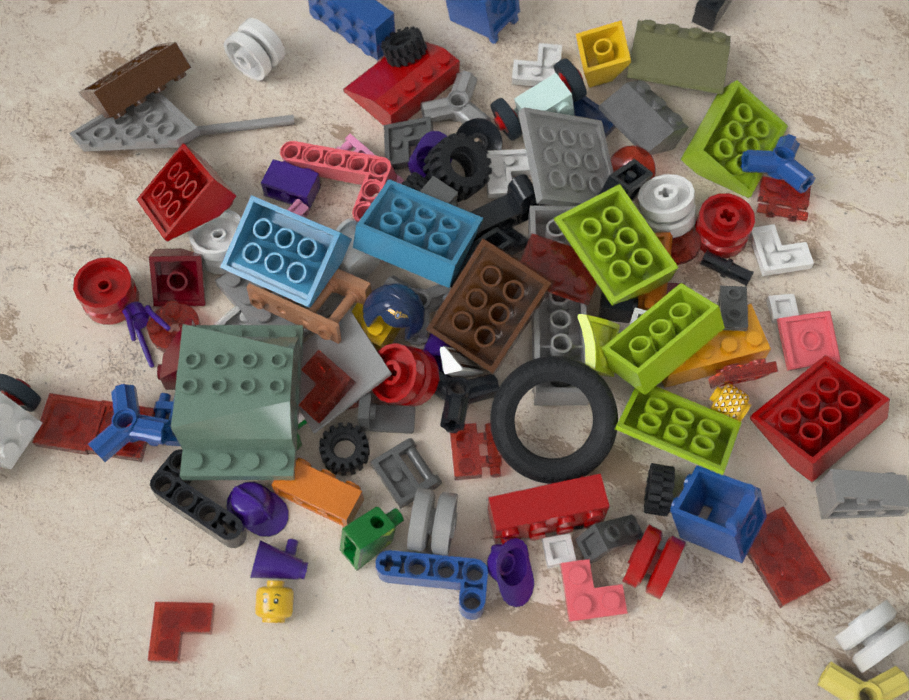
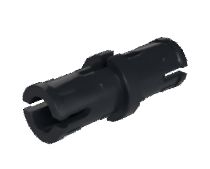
(726, 268)

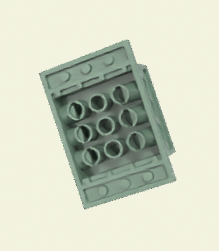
(238, 401)

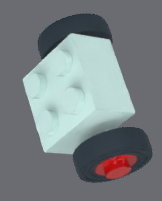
(551, 95)

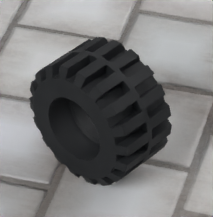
(471, 158)

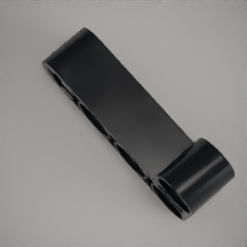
(509, 209)
(199, 507)

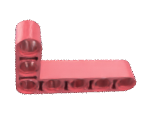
(305, 156)

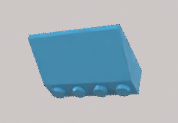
(417, 233)
(284, 251)

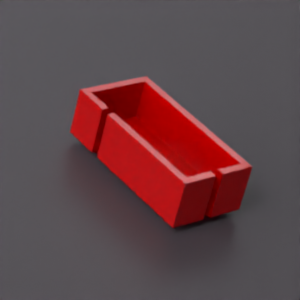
(548, 509)

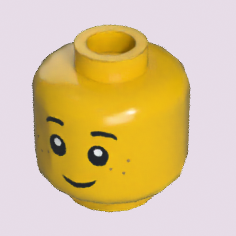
(274, 602)

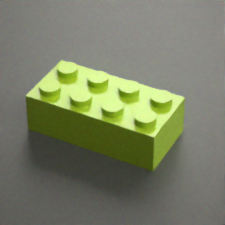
(663, 338)

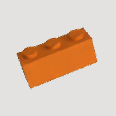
(321, 493)

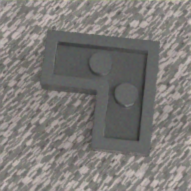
(402, 135)

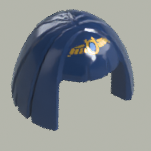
(397, 306)

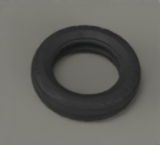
(580, 462)

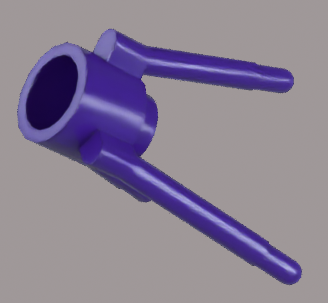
(137, 318)

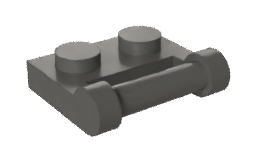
(398, 477)

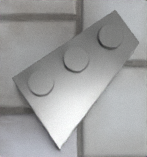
(862, 494)

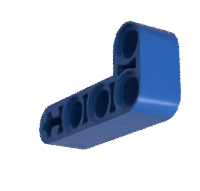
(431, 577)

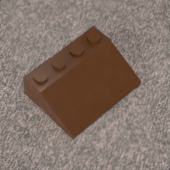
(136, 80)
(490, 306)

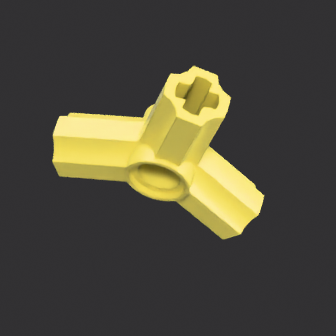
(848, 687)

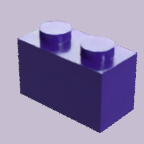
(289, 183)

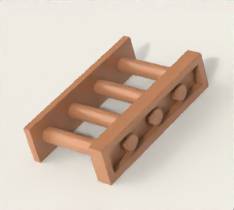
(351, 287)

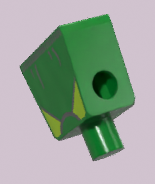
(369, 535)

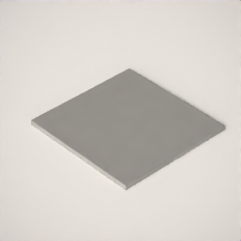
(354, 356)

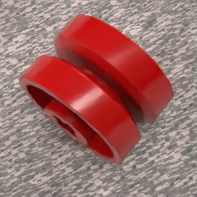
(724, 224)
(105, 290)
(412, 377)
(653, 561)

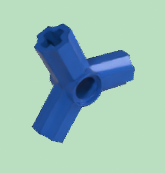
(780, 163)
(125, 412)

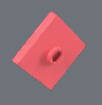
(807, 339)

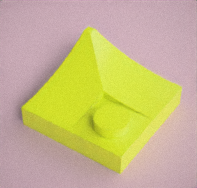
(596, 334)

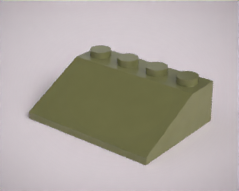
(679, 56)

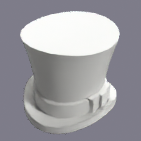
(355, 261)

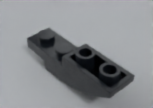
(507, 240)

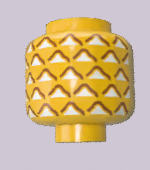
(730, 401)

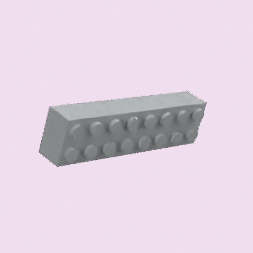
(556, 321)

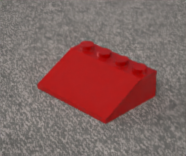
(397, 92)
(185, 194)
(821, 417)

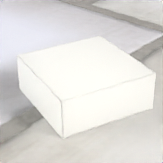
(781, 306)
(558, 550)

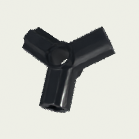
(459, 394)

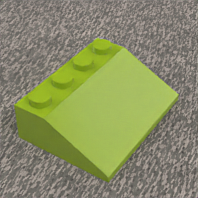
(731, 126)
(617, 245)
(680, 427)

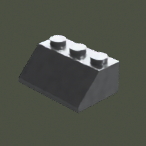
(644, 117)

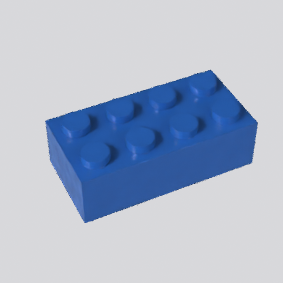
(358, 21)

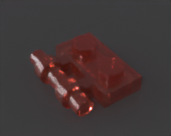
(780, 193)
(466, 453)

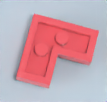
(583, 599)

